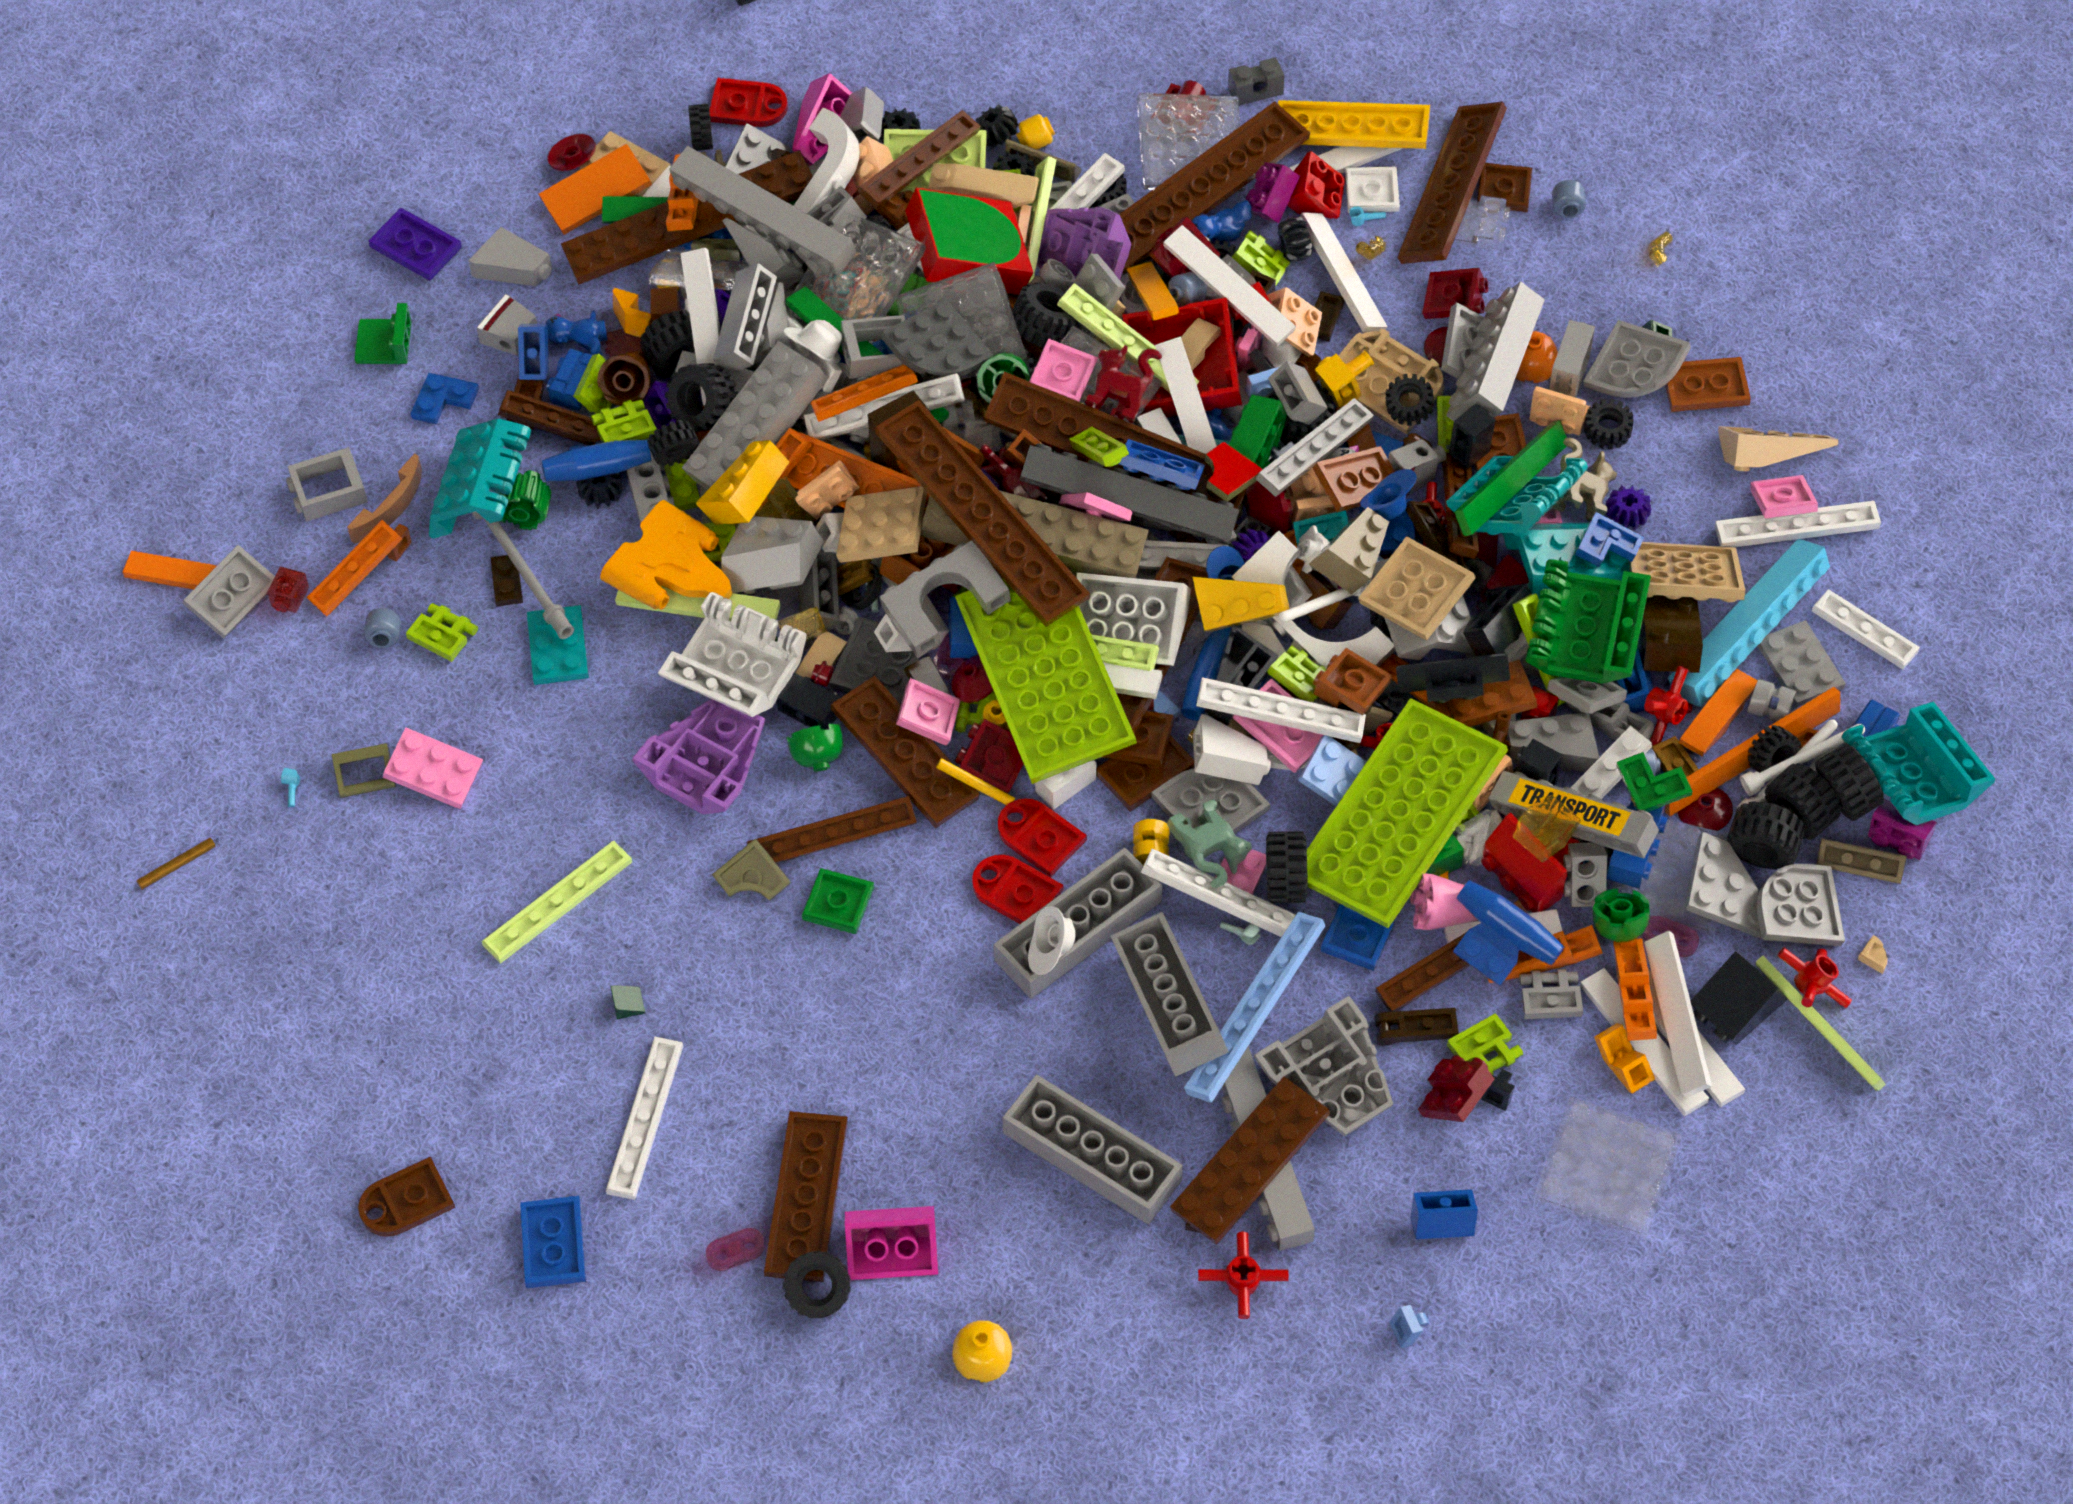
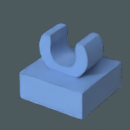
(1408, 1325)

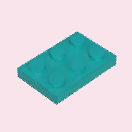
(554, 657)

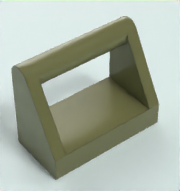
(360, 755)

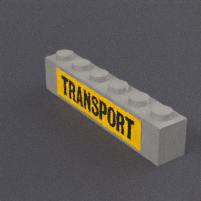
(1600, 821)

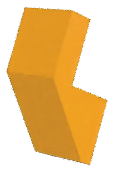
(628, 313)
(1627, 1064)

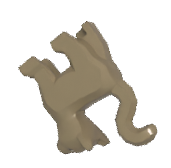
(1591, 486)

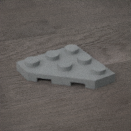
(1722, 887)

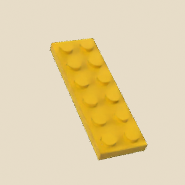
(1362, 123)

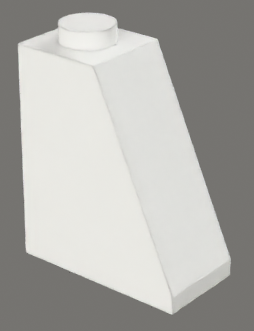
(1228, 753)

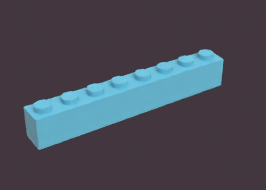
(1754, 618)

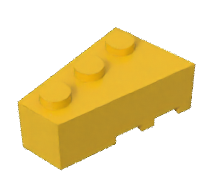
(744, 484)
(1237, 602)

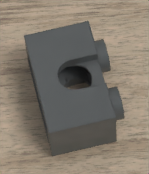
(1243, 78)

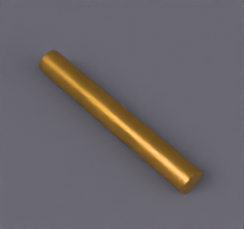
(175, 863)

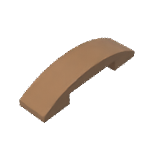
(393, 505)

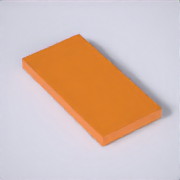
(580, 195)

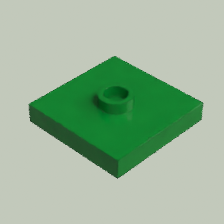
(838, 901)

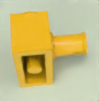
(1341, 377)

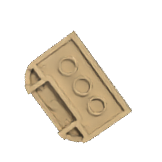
(1390, 361)

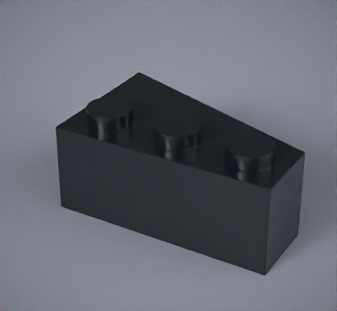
(1496, 622)
(1241, 664)

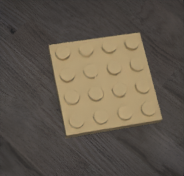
(1690, 571)

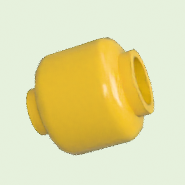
(1035, 132)

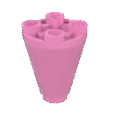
(1437, 904)

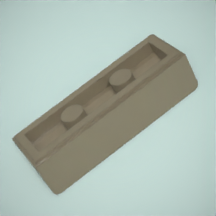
(1063, 169)
(1861, 861)

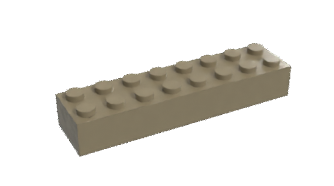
(1077, 538)

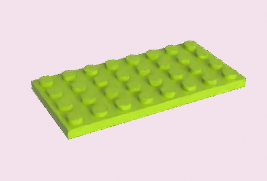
(1048, 685)
(1400, 812)

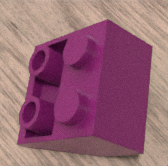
(1272, 191)
(1892, 830)

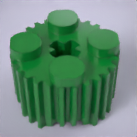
(528, 501)

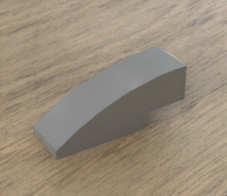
(1617, 719)

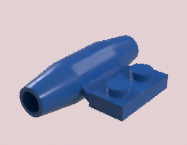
(595, 460)
(1205, 667)
(1502, 932)

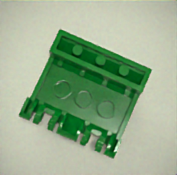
(1588, 624)

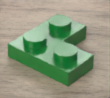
(1652, 791)

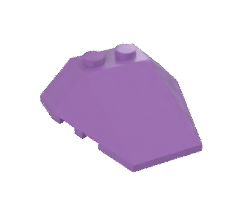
(1075, 233)
(703, 757)

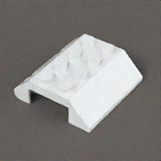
(737, 659)

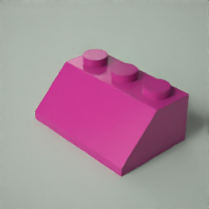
(891, 1243)

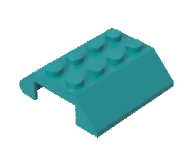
(474, 468)
(1528, 503)
(1560, 542)
(1923, 765)

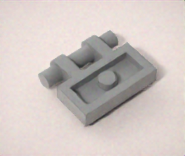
(1551, 1001)

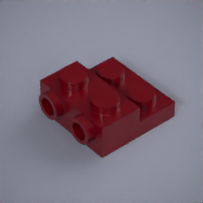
(1454, 287)
(991, 755)
(1456, 1088)

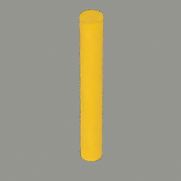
(974, 782)

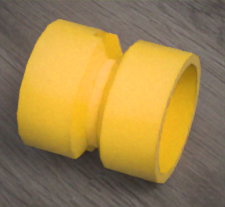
(1150, 835)

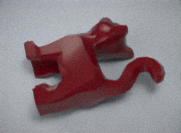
(1120, 386)
(1005, 472)

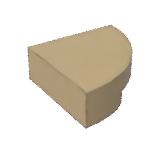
(1874, 955)

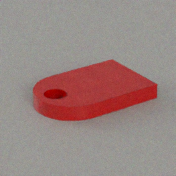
(747, 102)
(1040, 835)
(1017, 888)

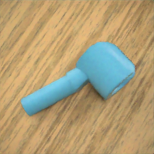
(1361, 217)
(291, 778)

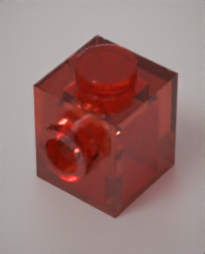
(288, 590)

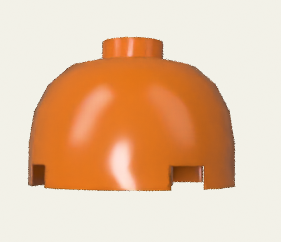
(1538, 359)

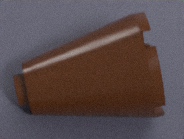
(625, 377)

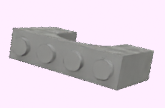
(964, 567)

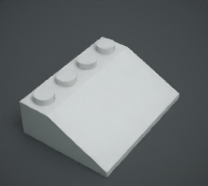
(1137, 611)

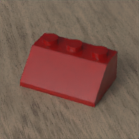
(1519, 871)

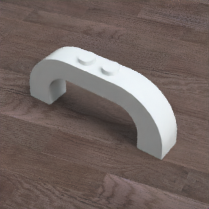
(837, 166)

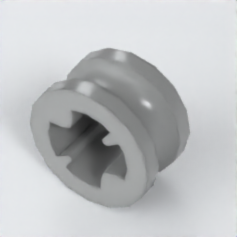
(850, 617)

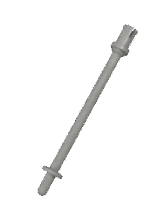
(553, 613)

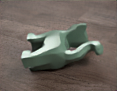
(1210, 836)

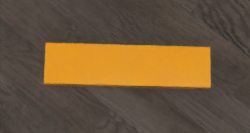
(1152, 291)

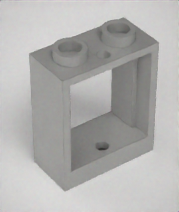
(867, 330)
(1572, 358)
(332, 501)

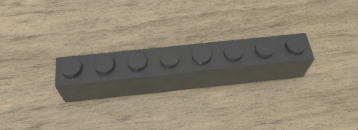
(1142, 496)

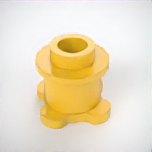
(990, 711)

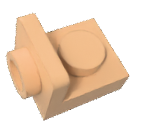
(1307, 482)

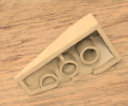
(984, 183)
(1752, 448)

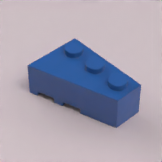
(1632, 869)

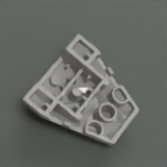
(1334, 1066)

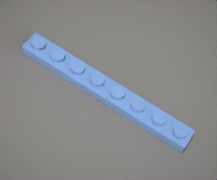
(1256, 1004)

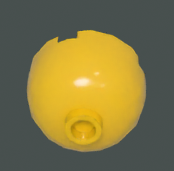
(982, 1351)

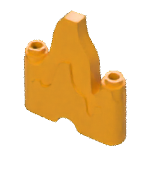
(668, 557)

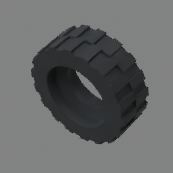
(816, 1261)

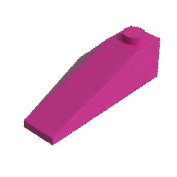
(822, 93)

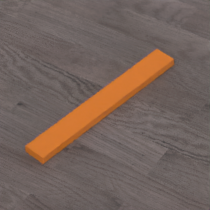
(1736, 759)

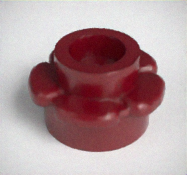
(822, 674)

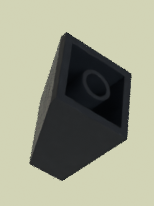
(1736, 999)

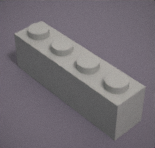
(744, 318)

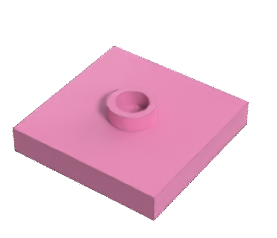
(1064, 370)
(1784, 496)
(1095, 506)
(928, 711)

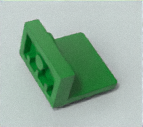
(384, 339)

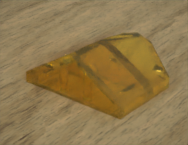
(782, 504)
(1545, 828)

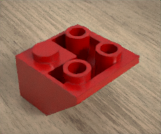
(1318, 188)

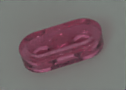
(943, 657)
(1681, 934)
(733, 1247)

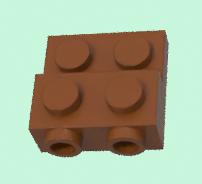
(1351, 682)

